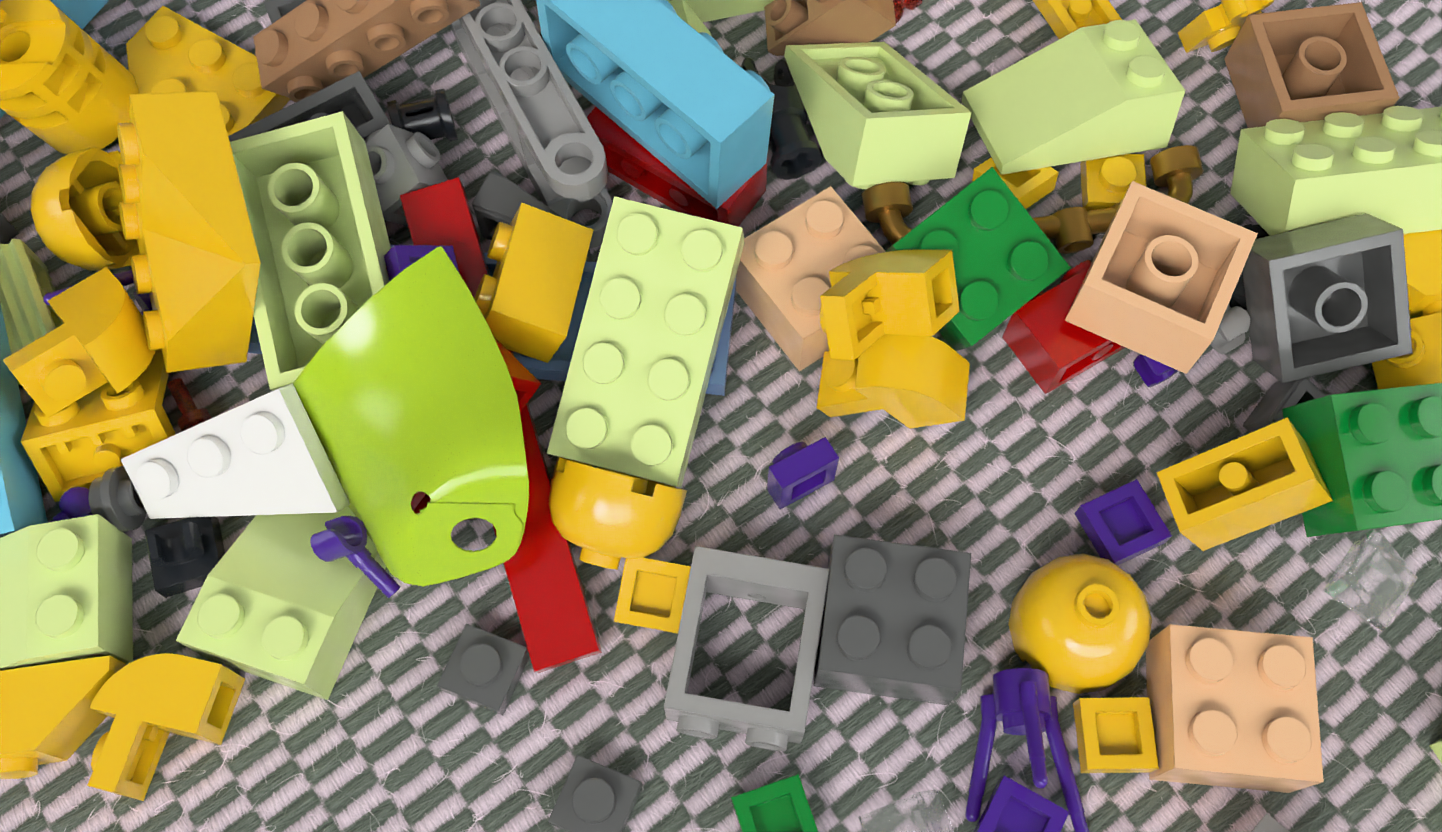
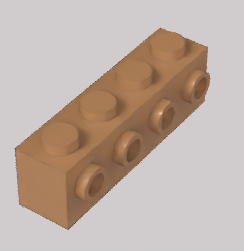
(337, 38)

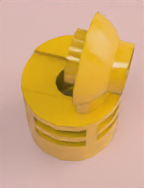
(60, 78)

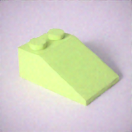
(1078, 100)
(877, 113)
(65, 593)
(280, 606)

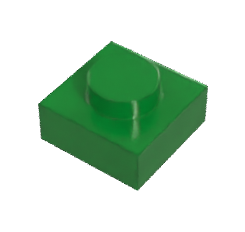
(775, 808)

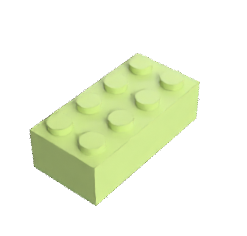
(1342, 168)
(314, 235)
(647, 342)

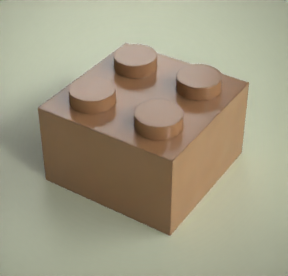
(1309, 65)

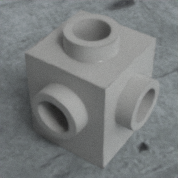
(401, 165)

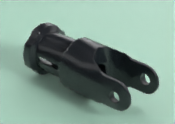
(788, 139)

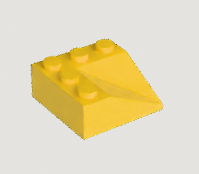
(189, 229)

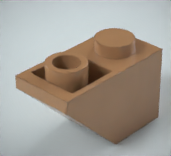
(825, 22)

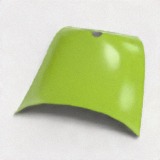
(422, 404)

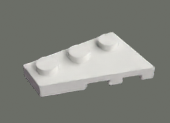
(240, 464)

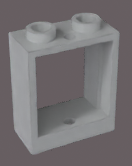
(754, 580)

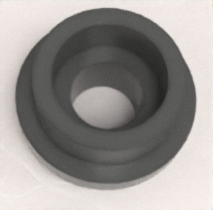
(117, 500)

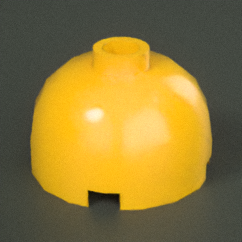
(79, 210)
(612, 512)
(1080, 623)

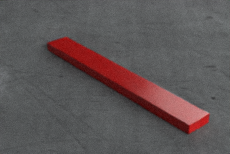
(543, 569)

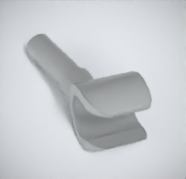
(1231, 330)

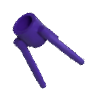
(1027, 709)

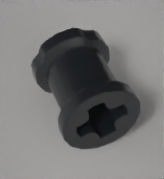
(426, 116)

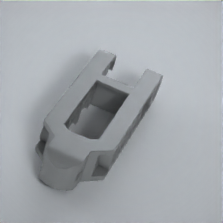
(536, 109)

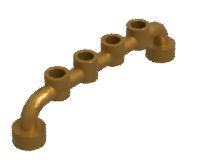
(1069, 227)

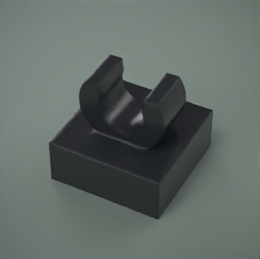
(183, 553)

